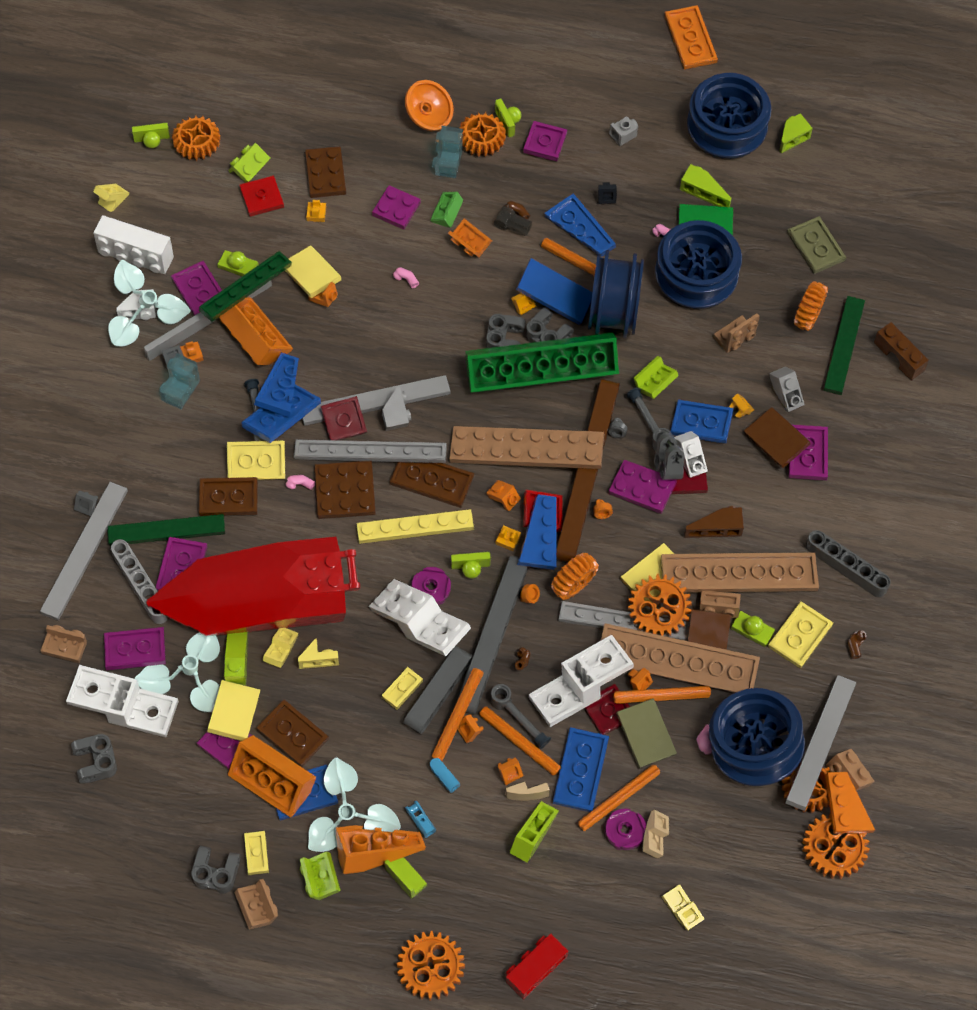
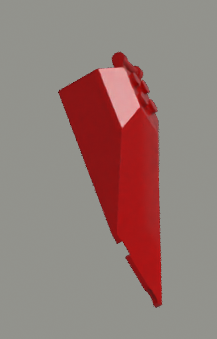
(261, 588)

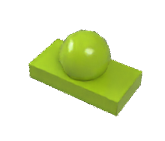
(508, 116)
(151, 134)
(236, 263)
(471, 563)
(753, 628)

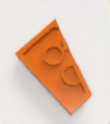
(846, 806)

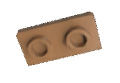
(720, 603)
(64, 643)
(850, 763)
(256, 905)

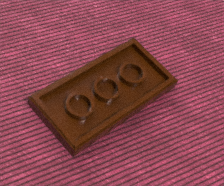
(433, 481)

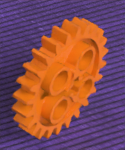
(668, 590)
(851, 857)
(435, 984)

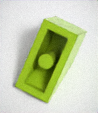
(795, 132)

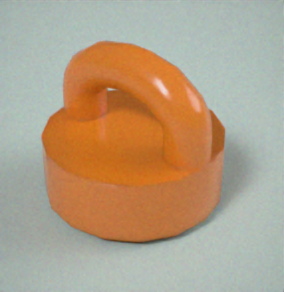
(602, 509)
(530, 593)

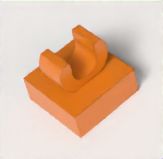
(192, 351)
(640, 680)
(469, 728)
(510, 770)

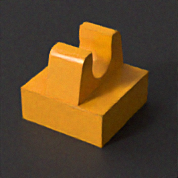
(316, 211)
(523, 303)
(741, 403)
(508, 538)

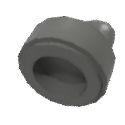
(617, 428)

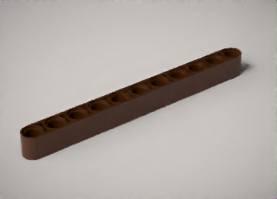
(586, 477)

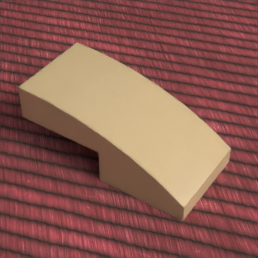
(522, 793)
(656, 829)

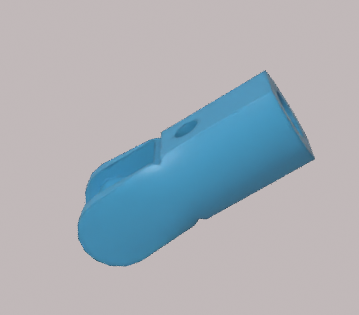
(444, 775)
(422, 820)

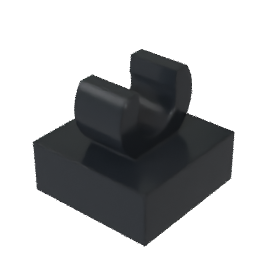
(607, 193)

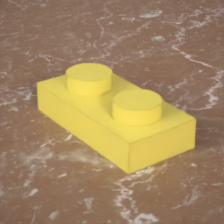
(402, 688)
(256, 853)

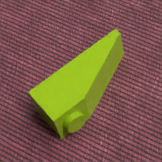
(703, 186)
(236, 658)
(533, 831)

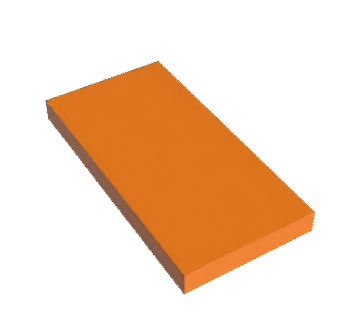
(691, 37)

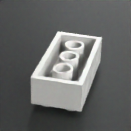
(133, 244)

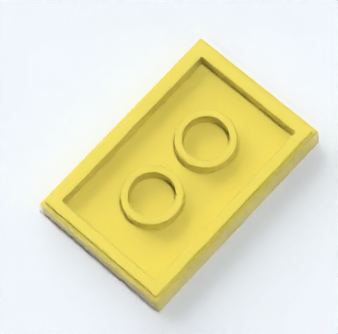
(312, 271)
(256, 459)
(648, 566)
(800, 634)
(233, 710)

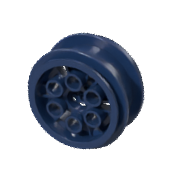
(739, 94)
(674, 263)
(616, 294)
(751, 764)

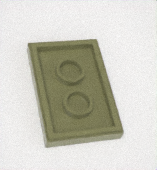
(816, 245)
(646, 733)

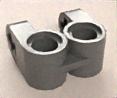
(508, 324)
(538, 324)
(667, 460)
(89, 745)
(214, 874)

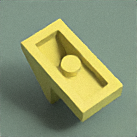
(110, 195)
(312, 658)

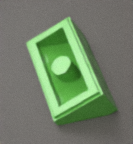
(447, 209)

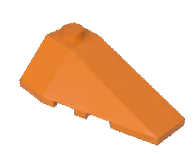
(367, 849)

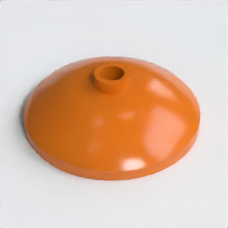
(435, 102)

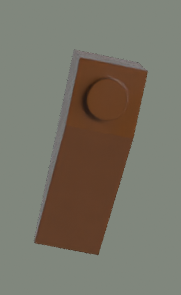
(721, 523)

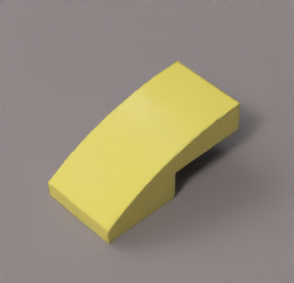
(281, 647)
(682, 907)

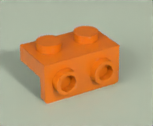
(470, 237)

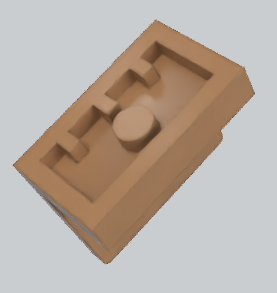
(737, 332)

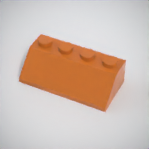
(255, 332)
(271, 775)

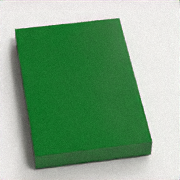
(719, 215)

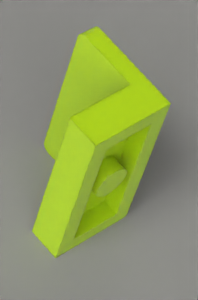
(405, 876)

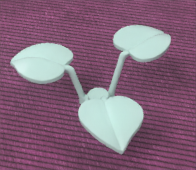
(128, 279)
(199, 647)
(338, 779)

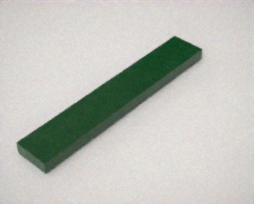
(245, 286)
(844, 345)
(164, 529)

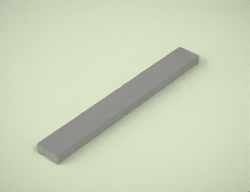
(184, 331)
(377, 399)
(370, 451)
(83, 551)
(598, 616)
(820, 743)

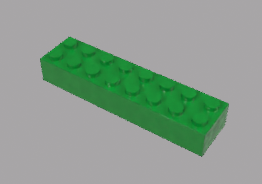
(542, 362)

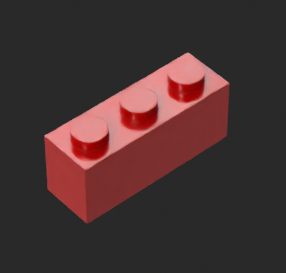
(536, 965)

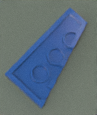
(580, 224)
(279, 386)
(540, 538)

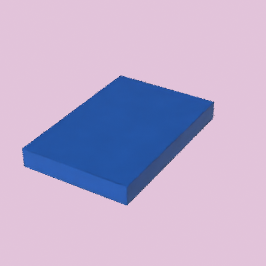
(704, 420)
(318, 798)

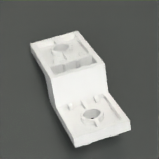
(420, 617)
(581, 680)
(122, 701)

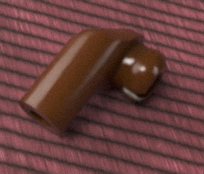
(519, 208)
(855, 642)
(525, 656)

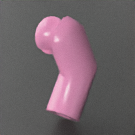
(660, 229)
(408, 275)
(300, 479)
(703, 740)

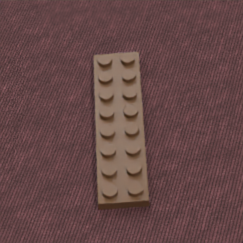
(527, 447)
(742, 571)
(685, 659)

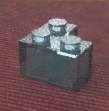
(449, 151)
(181, 381)

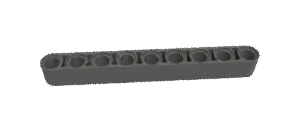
(495, 627)

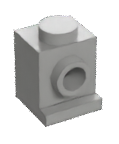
(623, 130)

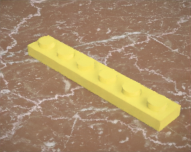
(415, 526)

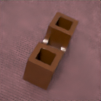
(893, 340)

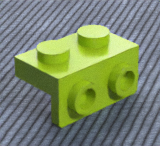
(249, 163)
(655, 377)
(319, 876)

